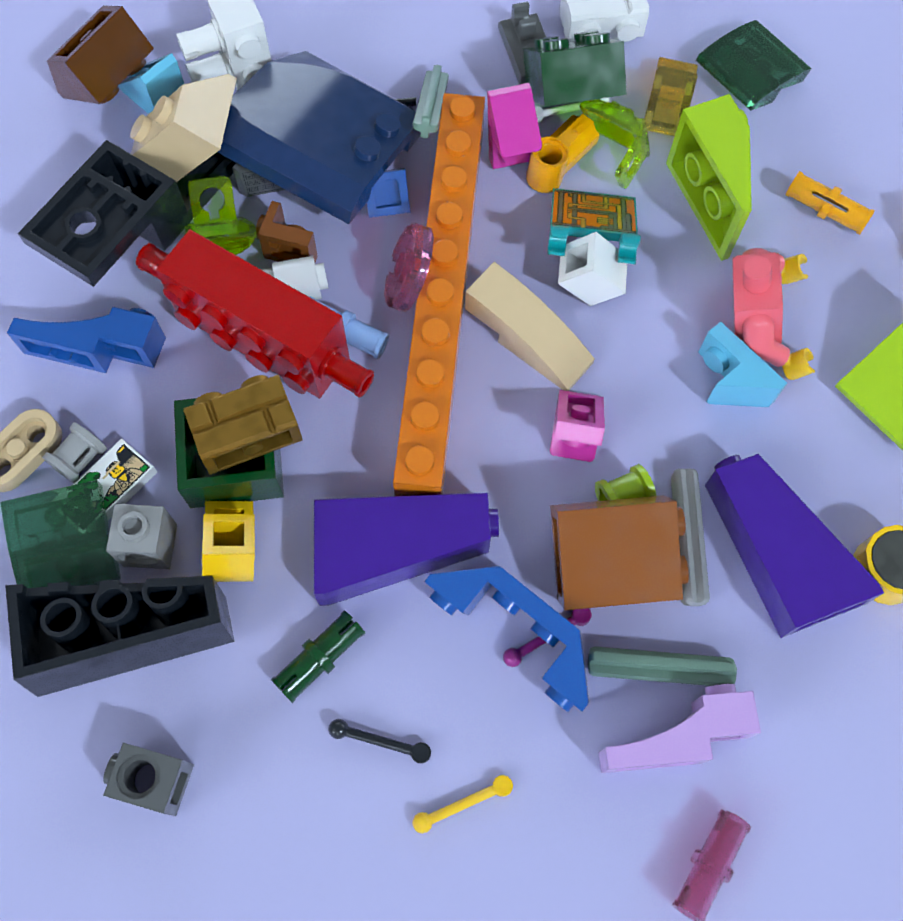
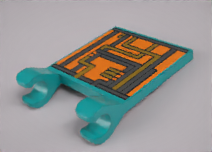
(587, 212)

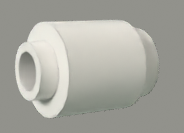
(301, 275)

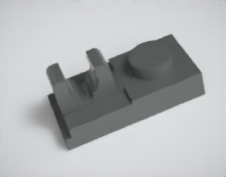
(520, 34)

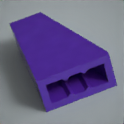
(394, 539)
(786, 548)

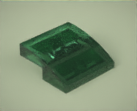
(753, 64)
(60, 536)

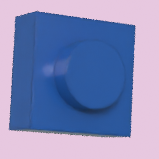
(389, 194)

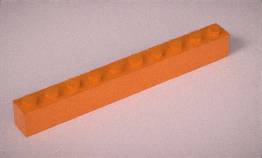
(440, 304)

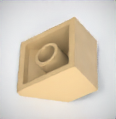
(184, 126)

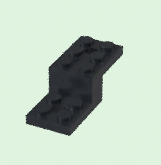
(124, 201)

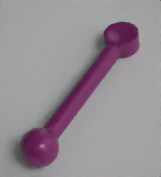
(512, 657)

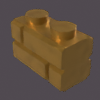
(242, 423)

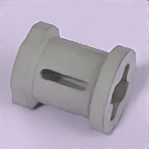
(75, 452)

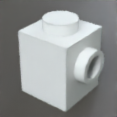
(592, 270)

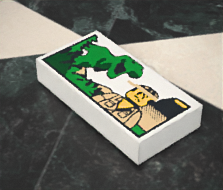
(120, 473)

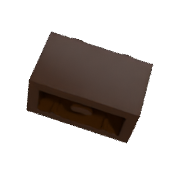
(99, 56)

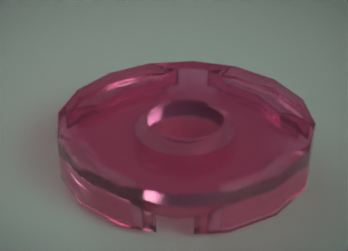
(412, 264)

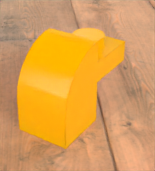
(228, 541)

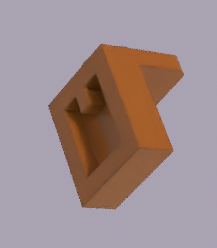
(283, 241)

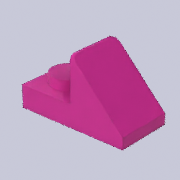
(512, 126)
(577, 426)

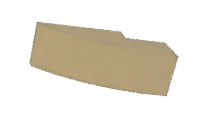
(528, 327)

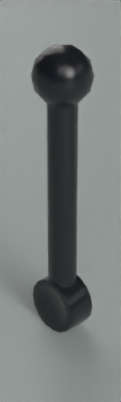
(419, 752)

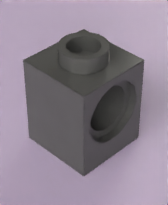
(169, 782)

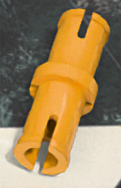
(856, 215)

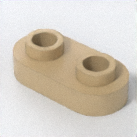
(20, 450)

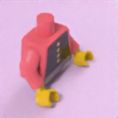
(759, 307)

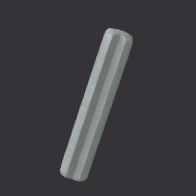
(692, 545)

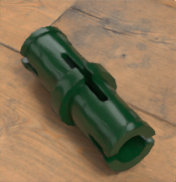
(318, 656)

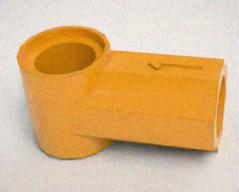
(561, 153)

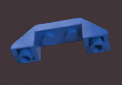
(467, 587)

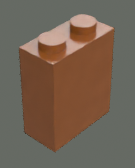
(618, 552)

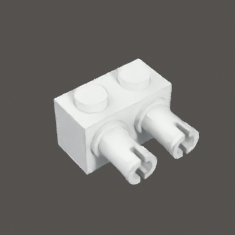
(236, 33)

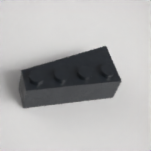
(99, 631)

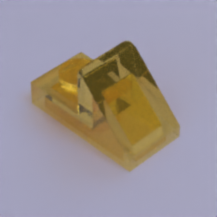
(670, 94)

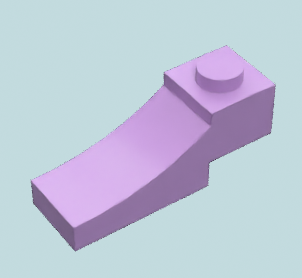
(716, 717)

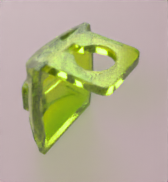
(624, 128)
(227, 231)

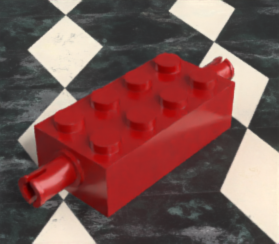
(255, 315)

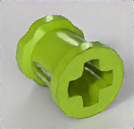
(631, 485)

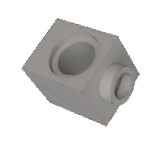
(142, 536)

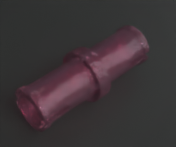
(711, 866)

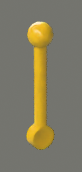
(501, 787)

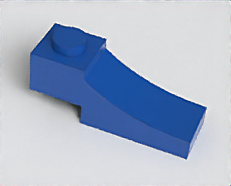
(93, 342)

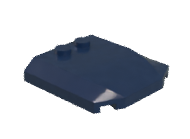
(317, 132)

